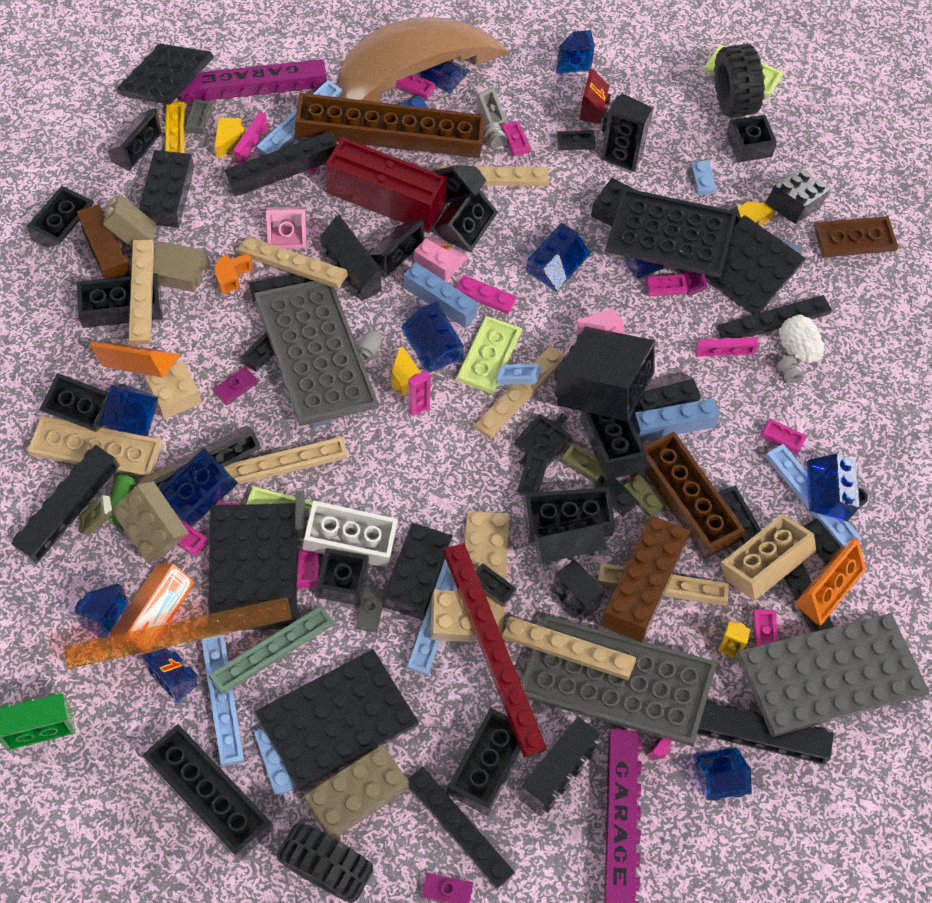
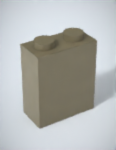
(127, 221)
(179, 266)

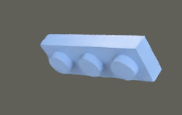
(277, 773)

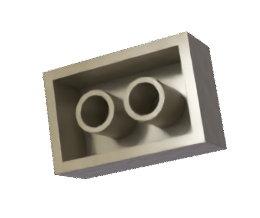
(150, 521)

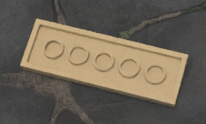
(69, 442)
(488, 544)

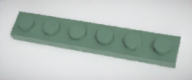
(271, 650)

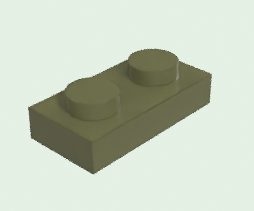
(582, 462)
(648, 499)
(95, 515)

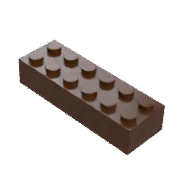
(691, 496)
(645, 578)

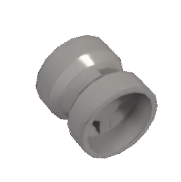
(494, 134)
(790, 369)

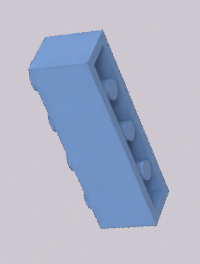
(432, 289)
(677, 418)

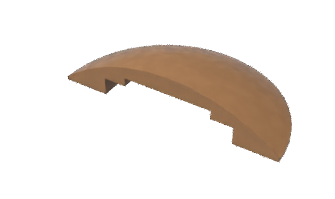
(410, 48)

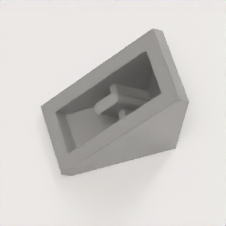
(490, 106)

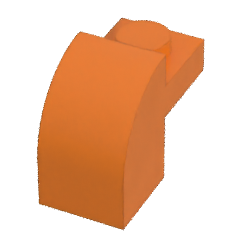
(228, 271)

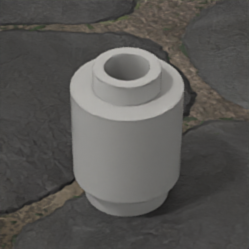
(369, 345)

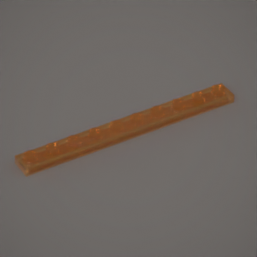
(177, 632)

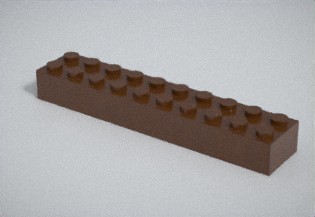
(390, 125)

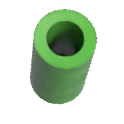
(121, 488)

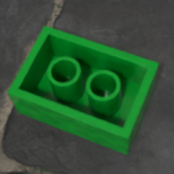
(35, 721)

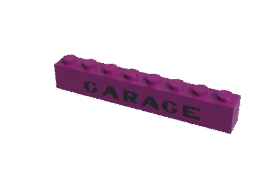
(256, 81)
(622, 817)

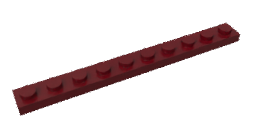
(494, 651)

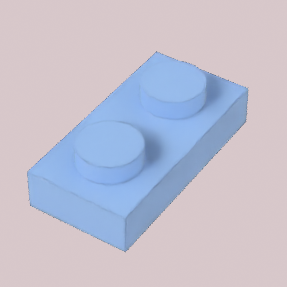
(703, 177)
(518, 374)

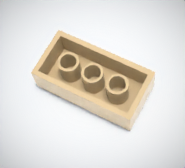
(768, 556)

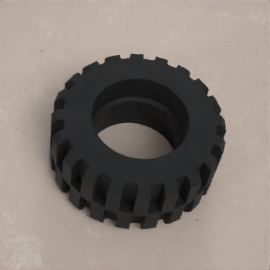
(739, 80)
(325, 862)

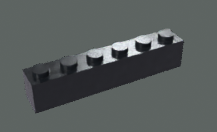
(281, 164)
(224, 450)
(65, 504)
(752, 731)

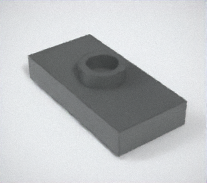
(198, 116)
(301, 513)
(370, 610)

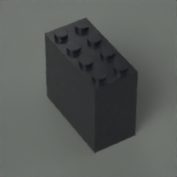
(605, 373)

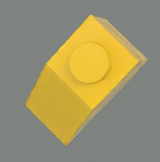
(228, 135)
(757, 212)
(403, 370)
(734, 639)

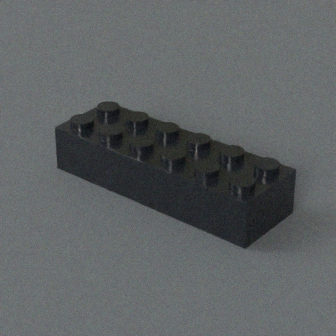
(208, 792)

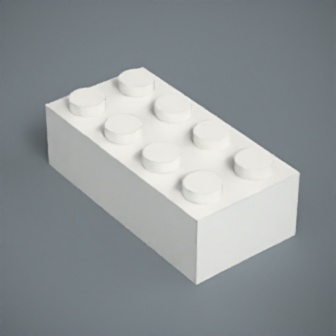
(350, 532)

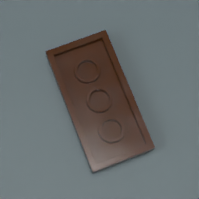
(855, 236)

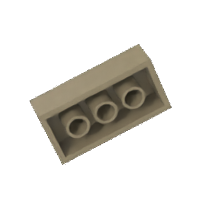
(356, 792)

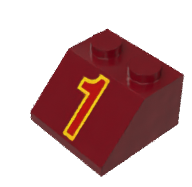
(595, 99)

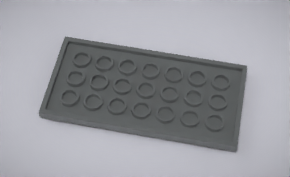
(315, 352)
(832, 674)
(659, 699)

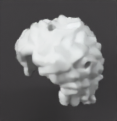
(802, 339)

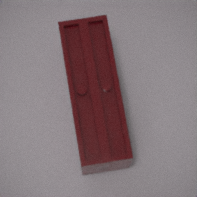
(385, 184)

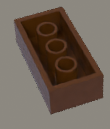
(103, 245)

